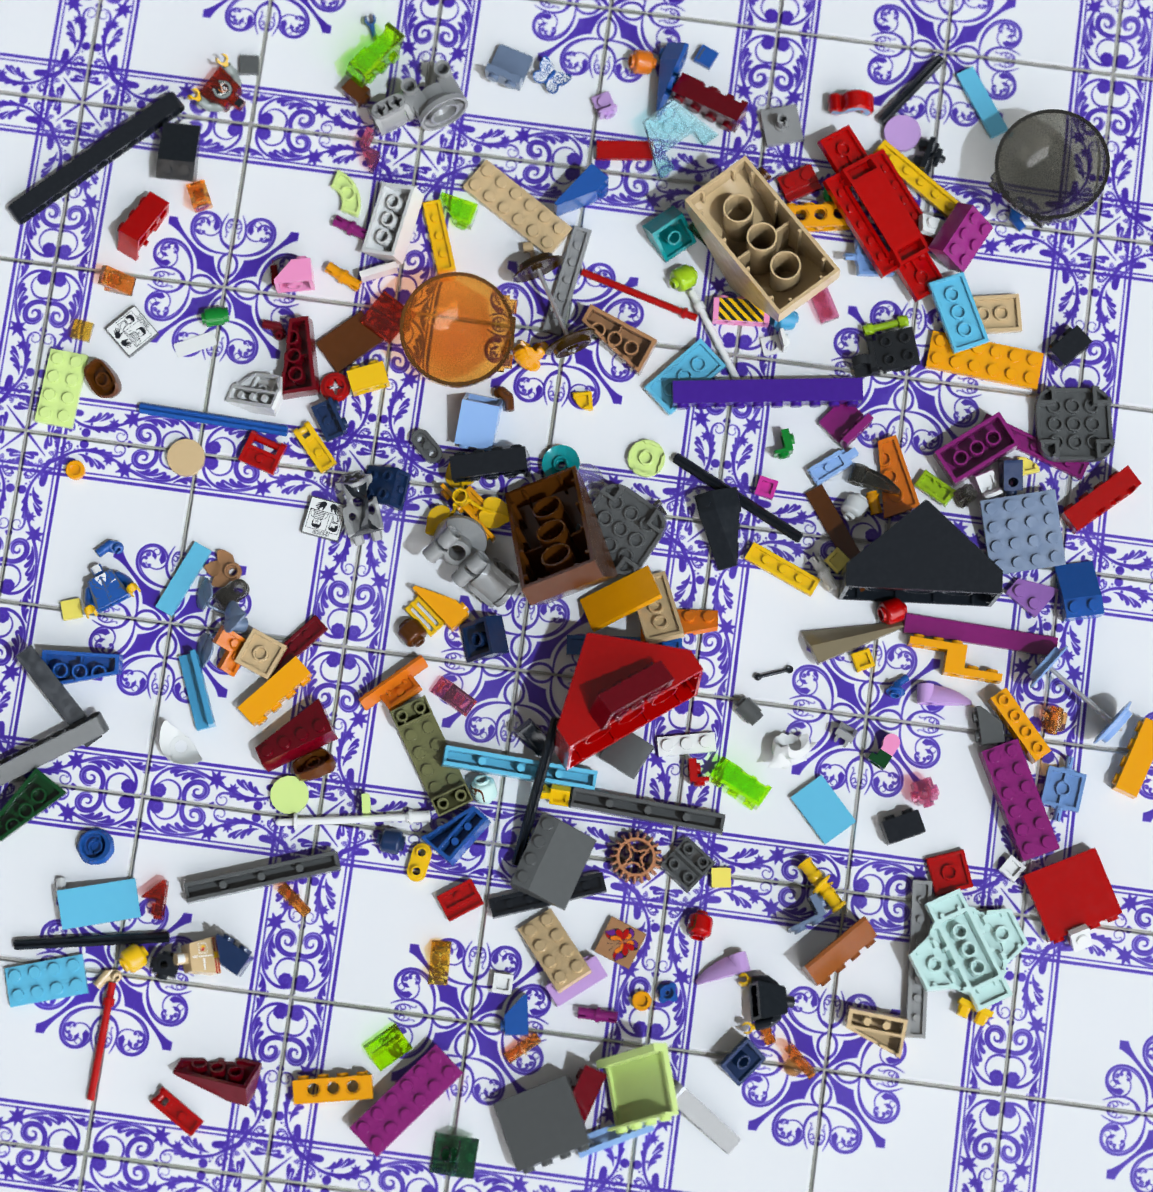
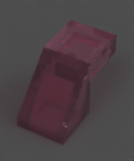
(370, 155)
(453, 696)

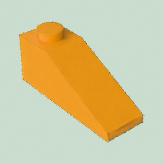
(446, 608)

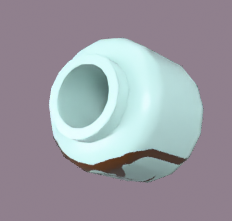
(483, 789)

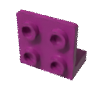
(845, 424)

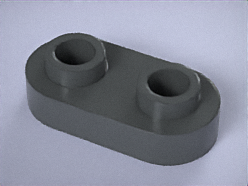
(427, 446)

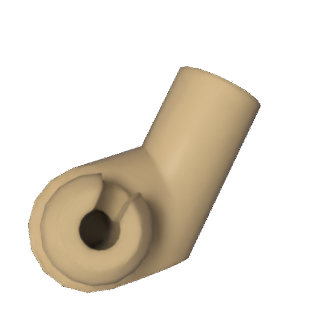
(108, 975)

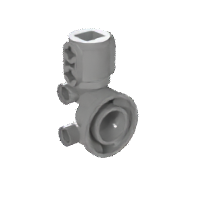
(434, 106)
(484, 577)

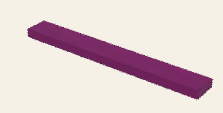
(979, 634)

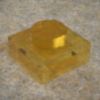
(82, 330)

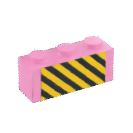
(737, 312)

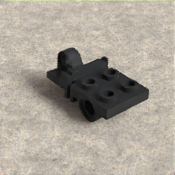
(889, 352)

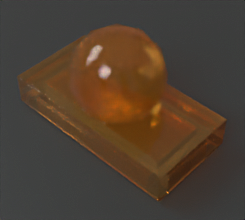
(797, 1063)

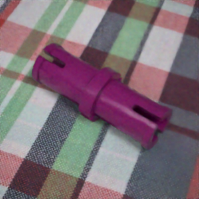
(350, 227)
(597, 1014)

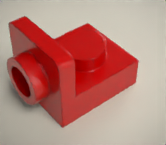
(693, 769)

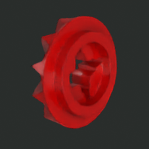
(329, 381)

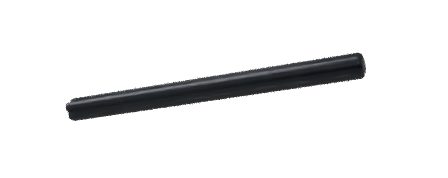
(746, 503)
(536, 791)
(92, 940)

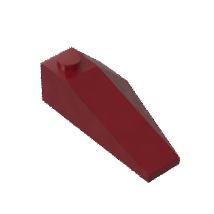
(226, 1079)

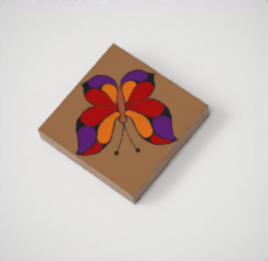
(620, 942)

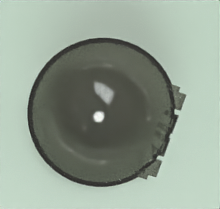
(1051, 166)

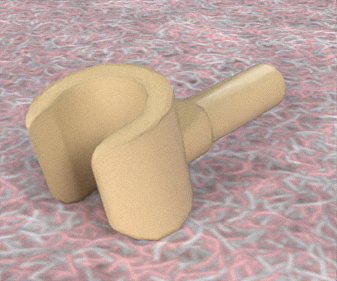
(528, 247)

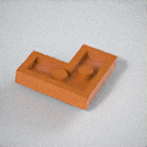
(232, 644)

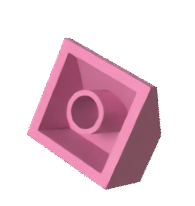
(296, 276)

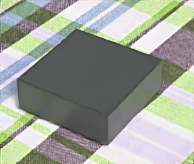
(249, 64)

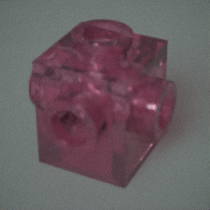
(927, 786)

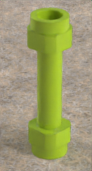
(900, 322)

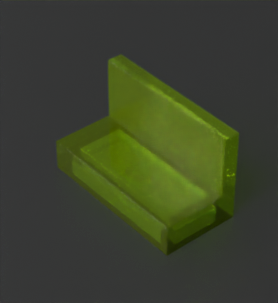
(387, 1047)

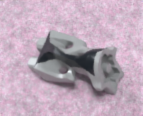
(356, 486)

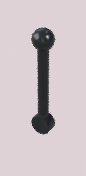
(789, 669)

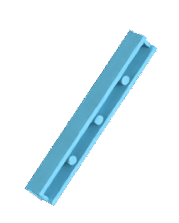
(516, 767)

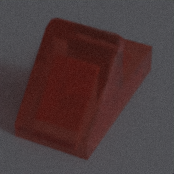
(158, 893)

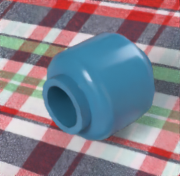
(787, 323)

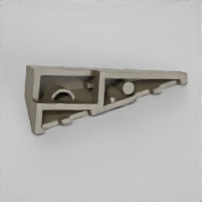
(833, 642)

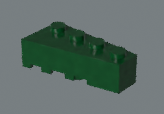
(28, 802)

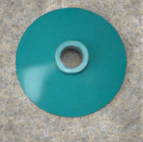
(557, 455)

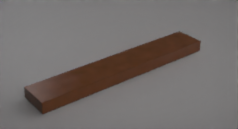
(832, 522)

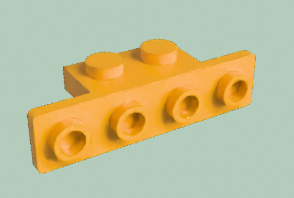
(469, 510)

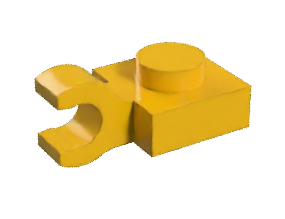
(557, 794)

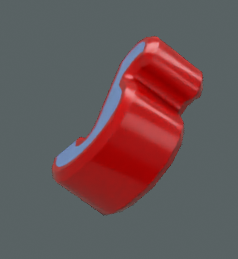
(851, 101)

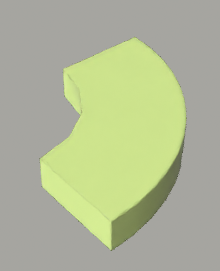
(348, 192)

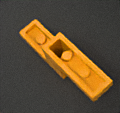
(954, 659)

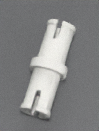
(823, 572)

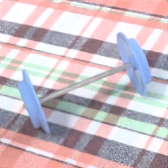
(1114, 724)

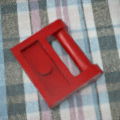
(260, 458)

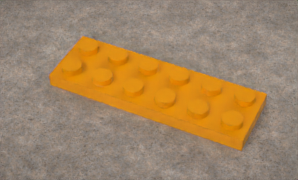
(987, 362)

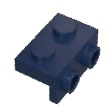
(329, 419)

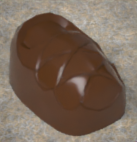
(102, 379)
(314, 765)

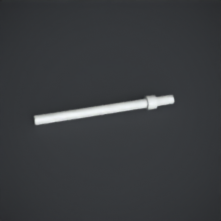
(700, 307)

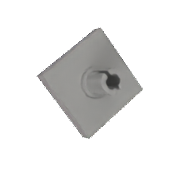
(781, 125)

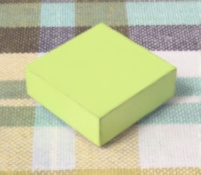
(366, 804)

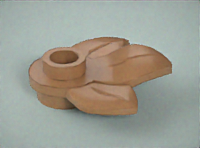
(221, 568)

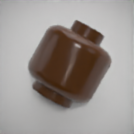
(412, 632)

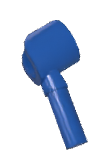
(371, 25)

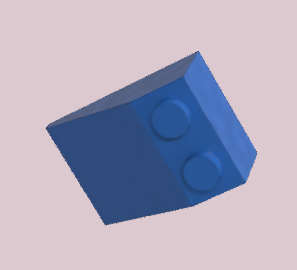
(583, 191)
(1078, 591)

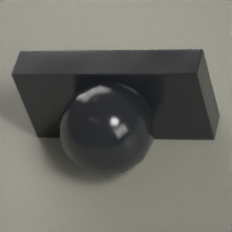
(532, 735)

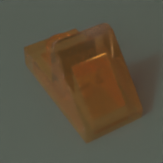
(199, 196)
(116, 281)

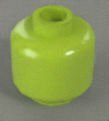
(683, 278)

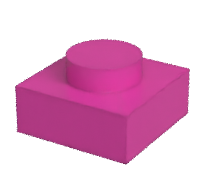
(766, 487)

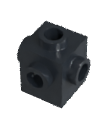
(162, 973)

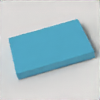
(823, 809)

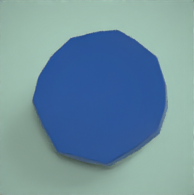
(95, 846)

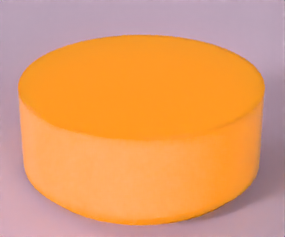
(75, 470)
(641, 1000)

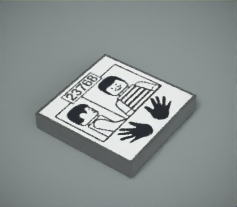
(132, 331)
(324, 519)

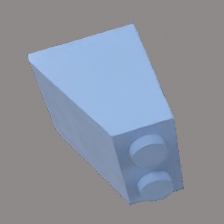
(478, 422)

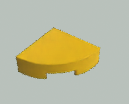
(584, 400)

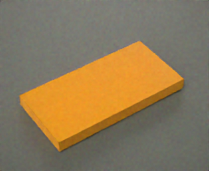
(620, 598)

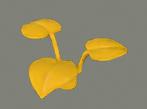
(493, 512)

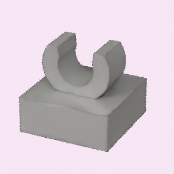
(846, 732)

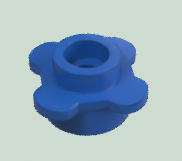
(672, 993)

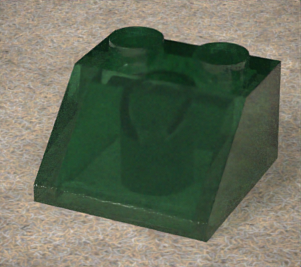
(454, 1155)

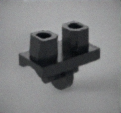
(931, 157)

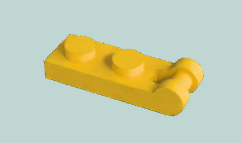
(315, 448)

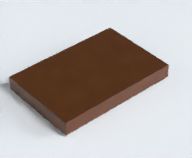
(348, 343)

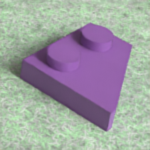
(1031, 595)

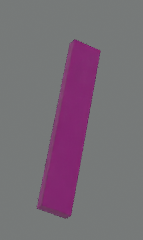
(1029, 447)

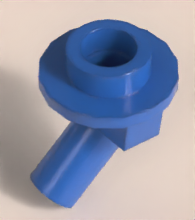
(896, 691)

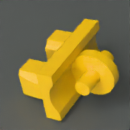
(964, 1008)

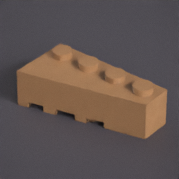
(624, 340)

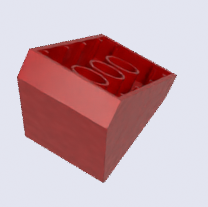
(599, 666)

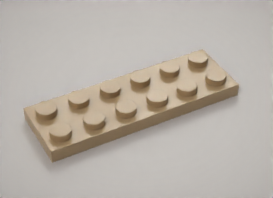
(517, 208)

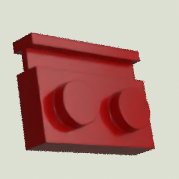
(799, 183)
(460, 900)

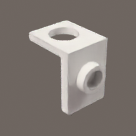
(781, 340)

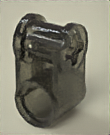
(230, 593)

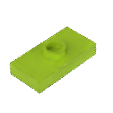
(935, 488)

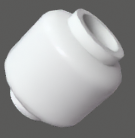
(854, 507)

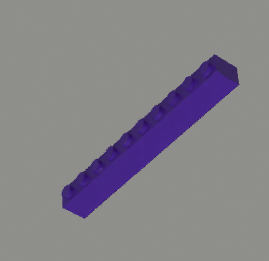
(767, 392)

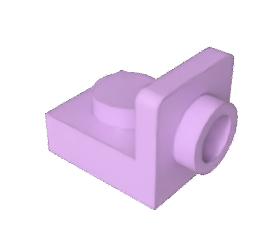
(604, 105)

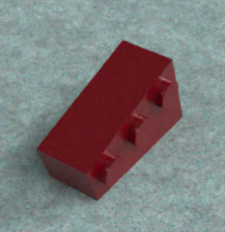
(587, 1088)

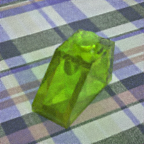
(460, 211)

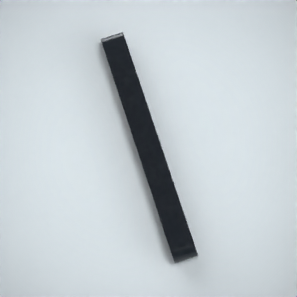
(96, 158)

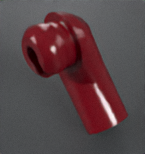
(276, 327)

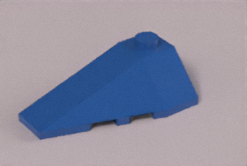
(671, 63)

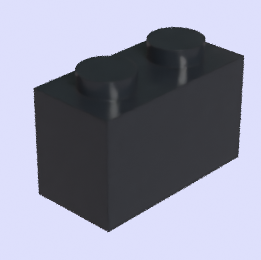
(1069, 347)
(903, 826)

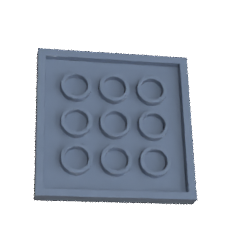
(1023, 531)

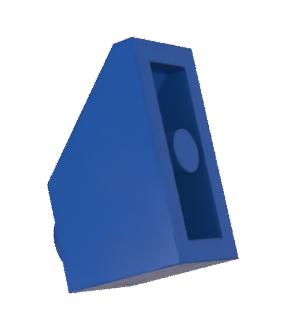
(516, 1019)

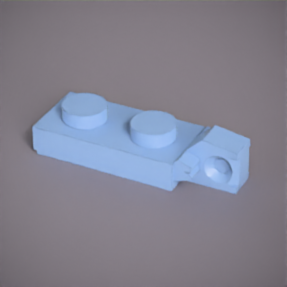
(832, 465)

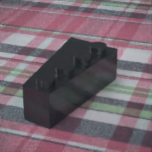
(490, 464)

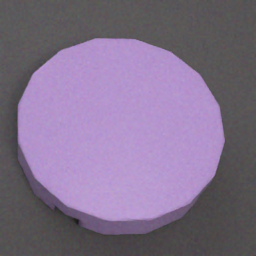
(902, 132)

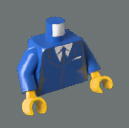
(107, 590)

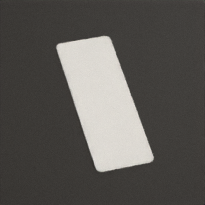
(195, 344)

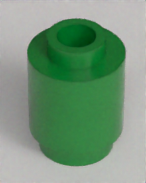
(215, 316)

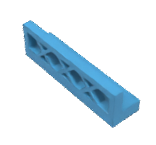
(197, 691)

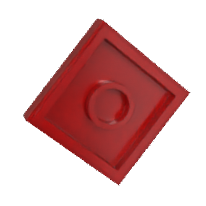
(949, 872)

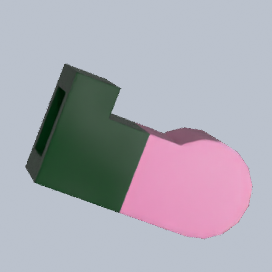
(889, 746)

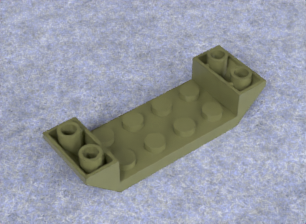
(426, 748)

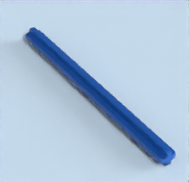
(213, 419)

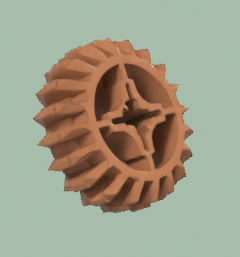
(627, 843)

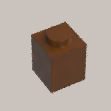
(355, 93)

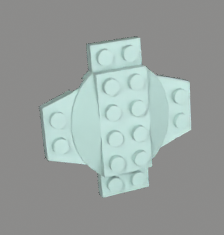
(968, 950)

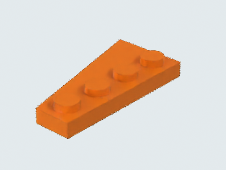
(894, 467)
(696, 621)

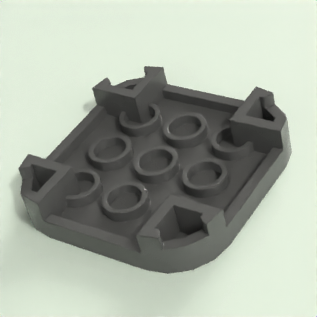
(1074, 424)
(628, 543)

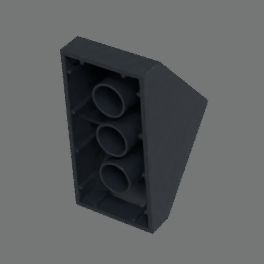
(922, 563)

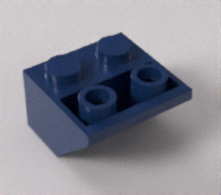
(231, 956)

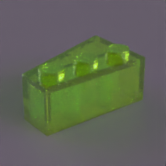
(376, 57)
(739, 784)

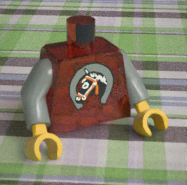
(221, 90)

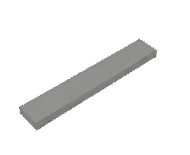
(567, 278)

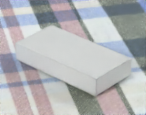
(378, 271)

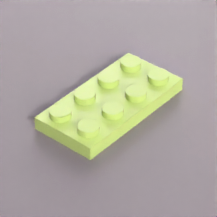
(61, 389)

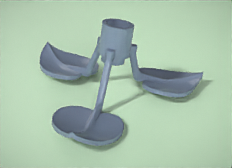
(234, 620)

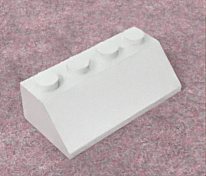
(393, 222)

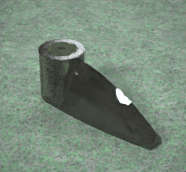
(868, 478)

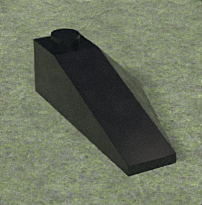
(720, 519)

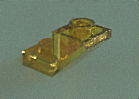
(439, 962)

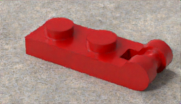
(177, 1111)

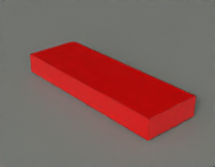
(623, 151)

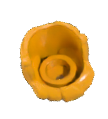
(528, 356)

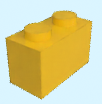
(368, 378)

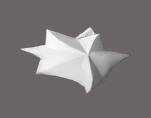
(789, 750)

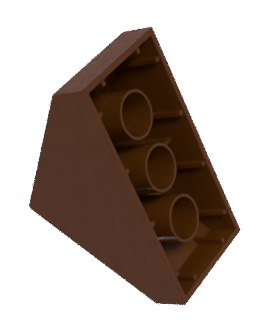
(548, 549)

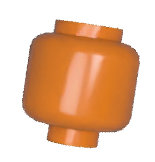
(642, 62)

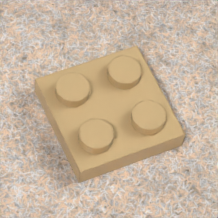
(260, 654)

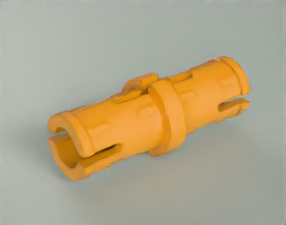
(343, 276)

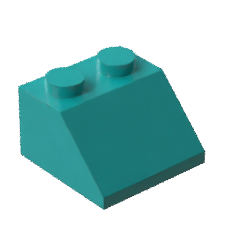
(669, 233)

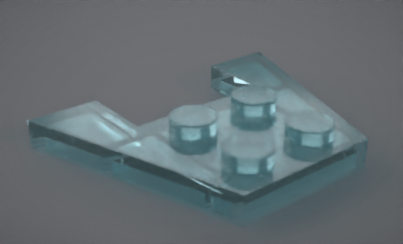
(668, 128)

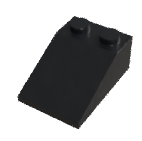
(178, 152)

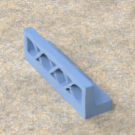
(605, 1139)

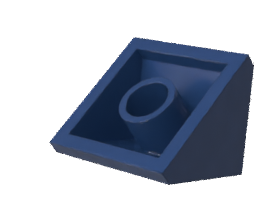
(742, 1061)

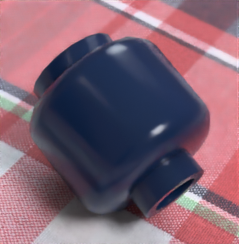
(391, 841)

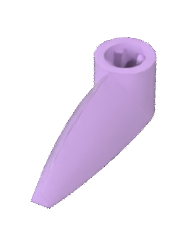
(940, 696)
(724, 968)

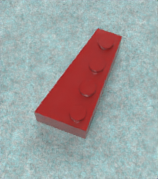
(1100, 499)

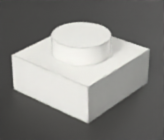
(1012, 868)
(502, 983)

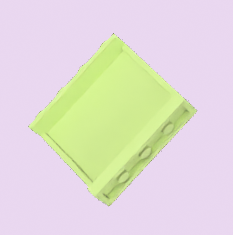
(640, 1087)

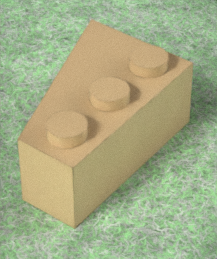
(878, 1027)

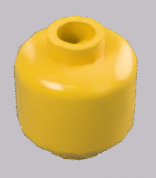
(133, 958)

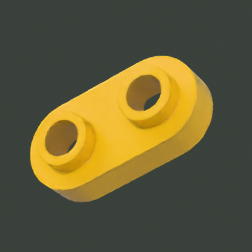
(420, 862)

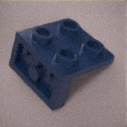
(388, 486)

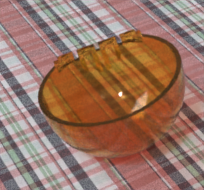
(458, 329)

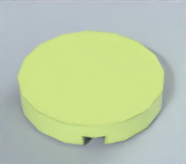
(646, 458)
(289, 795)

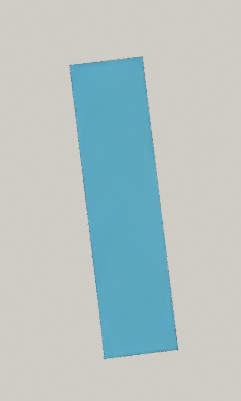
(981, 102)
(183, 579)

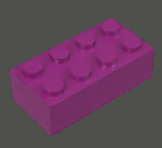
(976, 449)

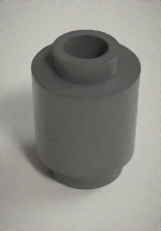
(748, 710)

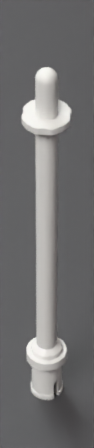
(410, 817)

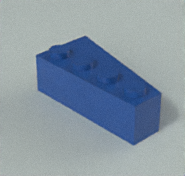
(82, 666)

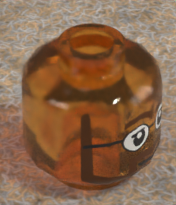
(1053, 719)

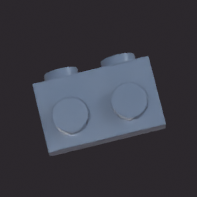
(509, 67)
(817, 904)

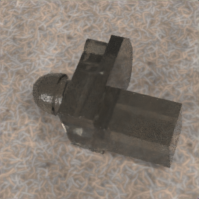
(965, 495)

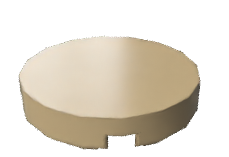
(186, 457)

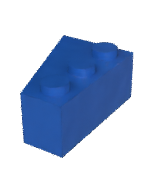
(457, 835)

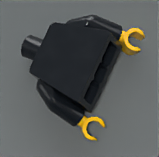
(767, 1001)

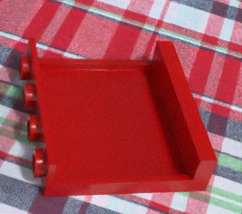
(1072, 894)

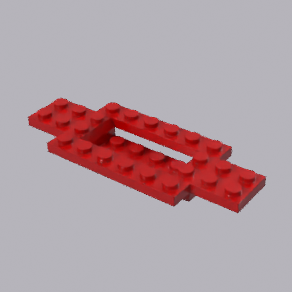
(889, 207)

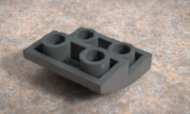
(627, 754)
(687, 864)

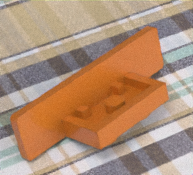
(396, 688)

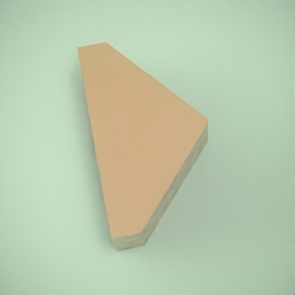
(759, 241)

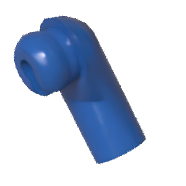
(1014, 218)
(110, 546)

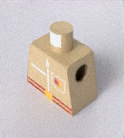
(199, 957)

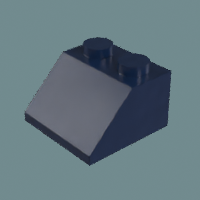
(484, 638)

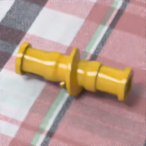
(821, 885)

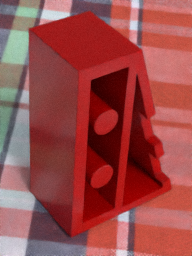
(141, 224)

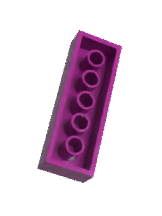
(1018, 800)
(406, 1100)

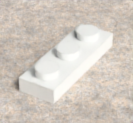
(686, 744)

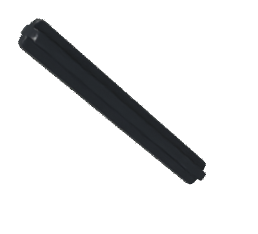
(910, 90)

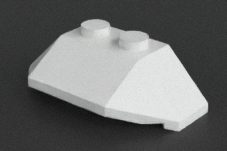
(258, 393)

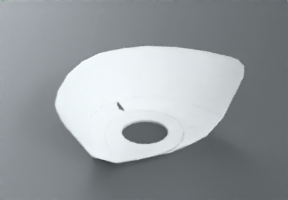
(169, 737)

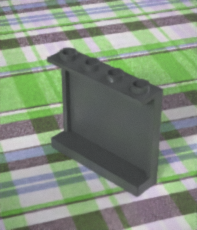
(542, 1124)

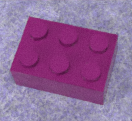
(960, 237)

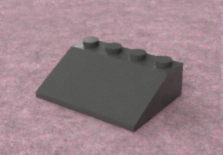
(553, 862)

